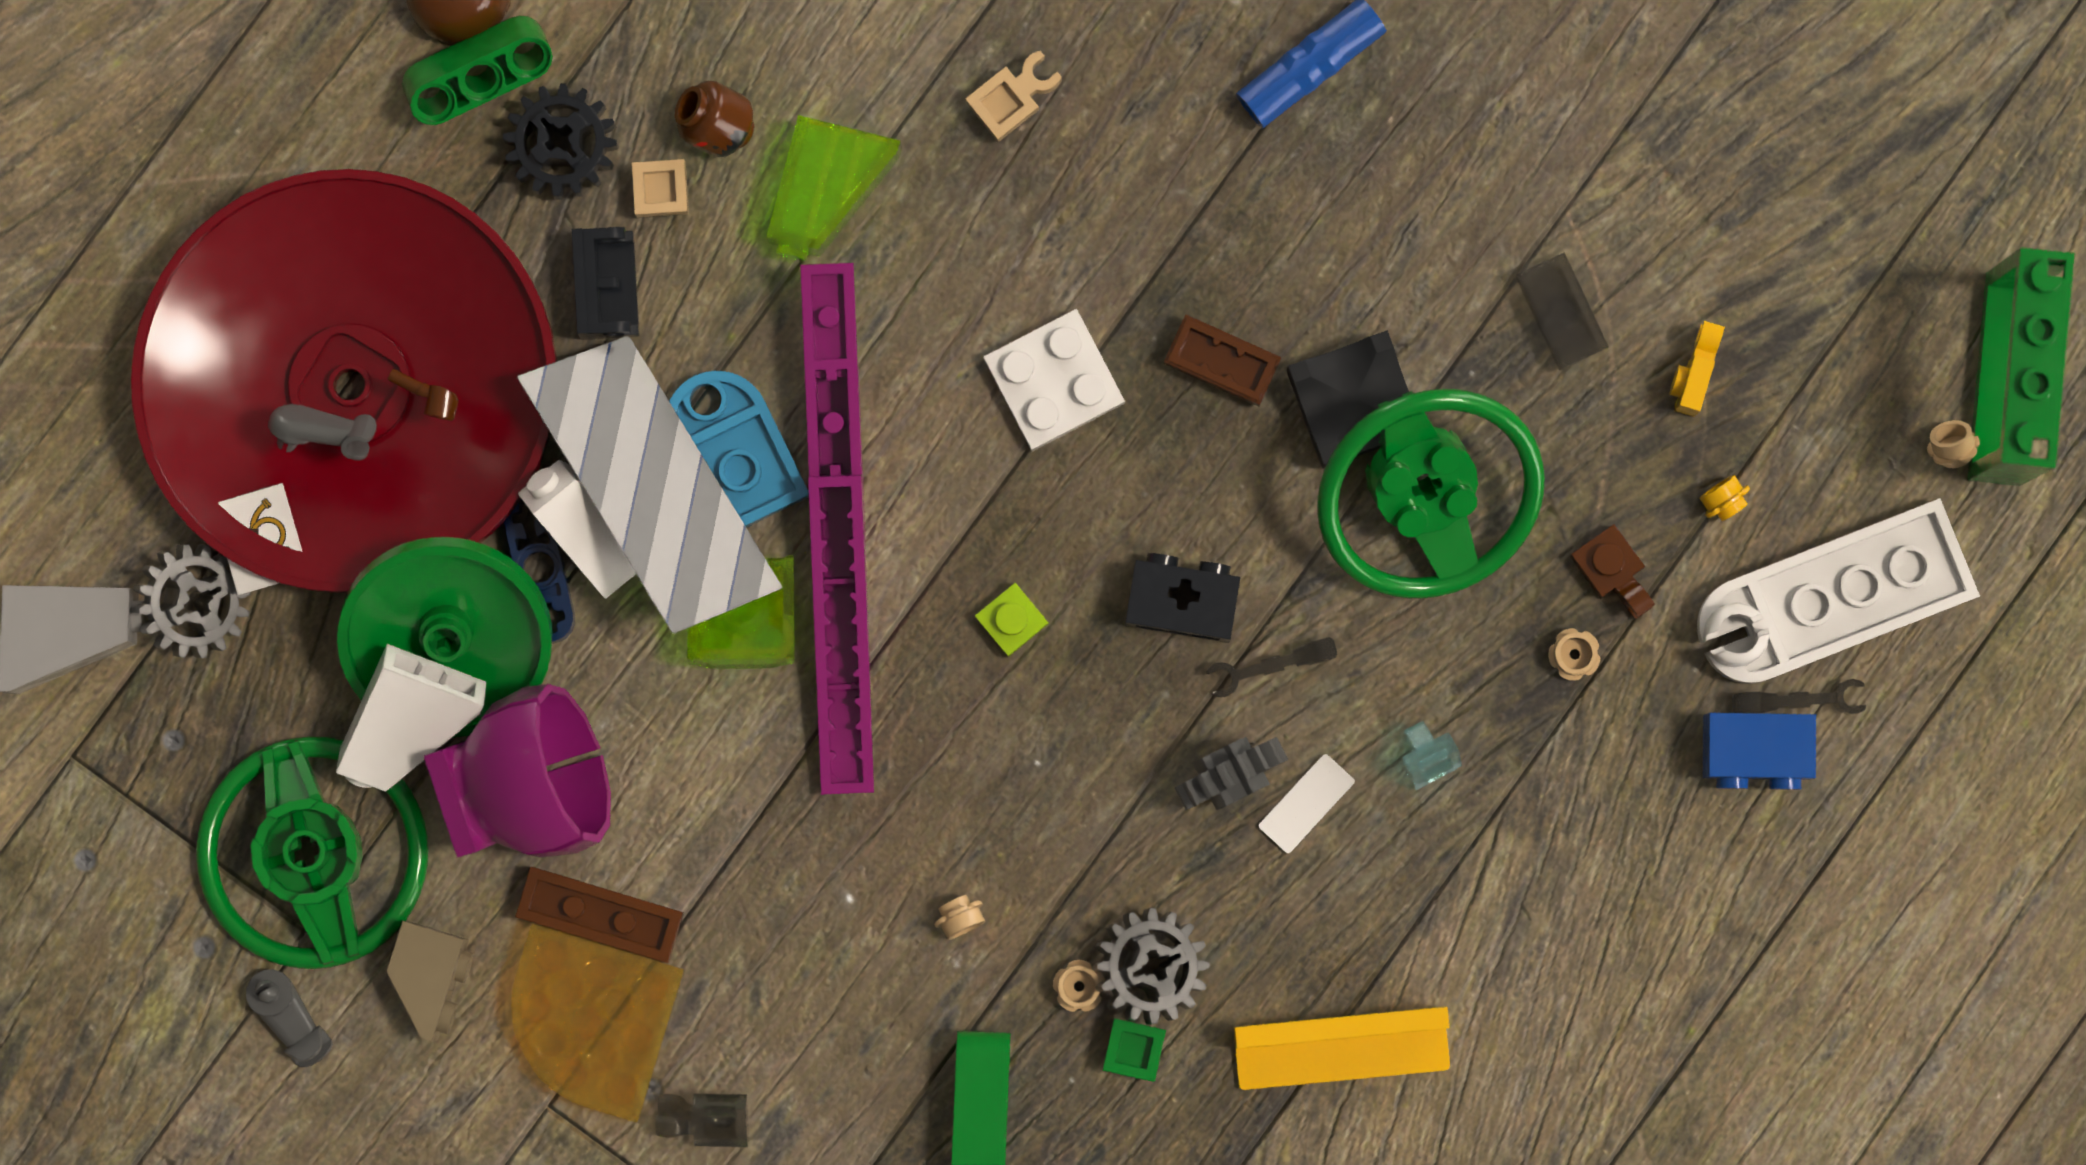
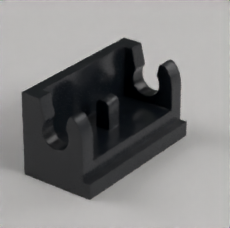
(605, 283)

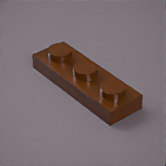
(599, 914)

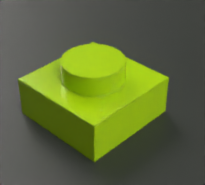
(1011, 620)

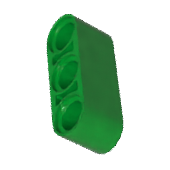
(463, 92)
(981, 1098)

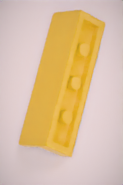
(1342, 1048)

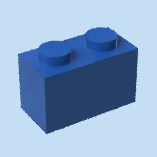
(1759, 748)

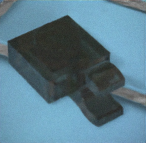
(712, 1119)

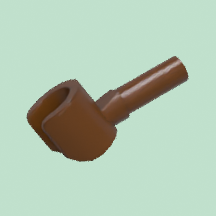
(440, 401)

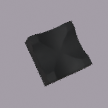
(1344, 388)

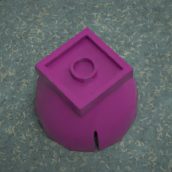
(499, 782)

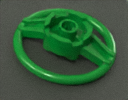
(1435, 506)
(319, 891)

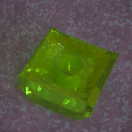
(752, 634)

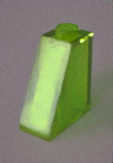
(825, 184)

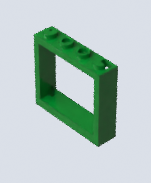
(2021, 365)

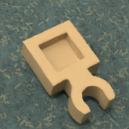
(1007, 101)

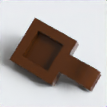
(1609, 566)

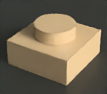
(660, 188)

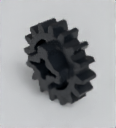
(580, 127)

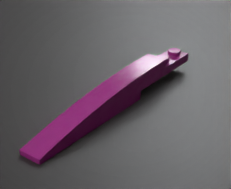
(837, 528)

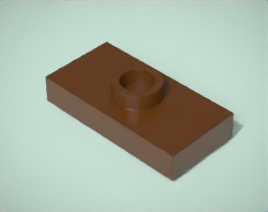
(1222, 360)

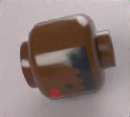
(714, 118)

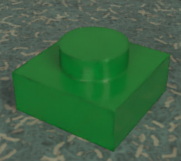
(1134, 1050)

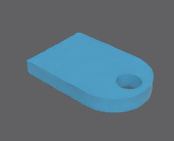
(742, 446)

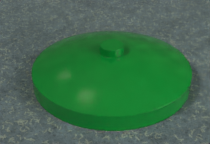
(453, 607)

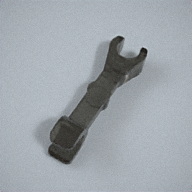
(1309, 654)
(1762, 702)

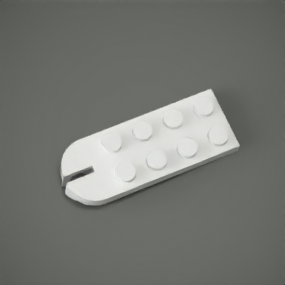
(1837, 595)

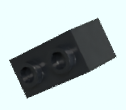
(1206, 619)

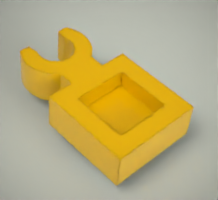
(1692, 381)

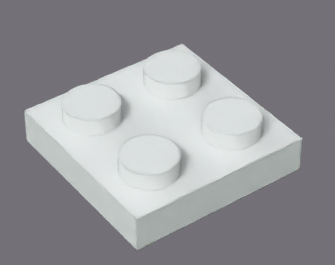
(1054, 380)

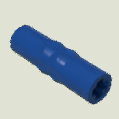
(1311, 62)

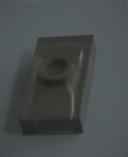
(1562, 311)

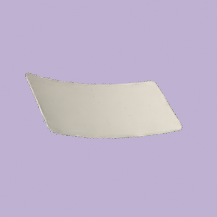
(1306, 803)

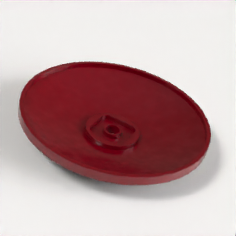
(321, 284)

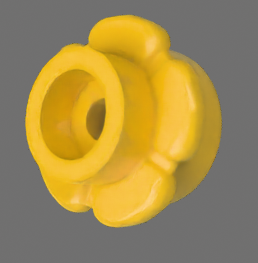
(1725, 498)

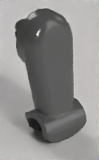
(301, 424)
(282, 1009)

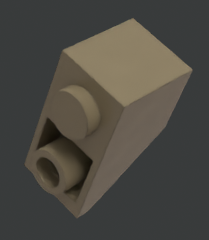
(425, 975)

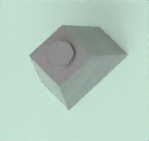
(61, 630)

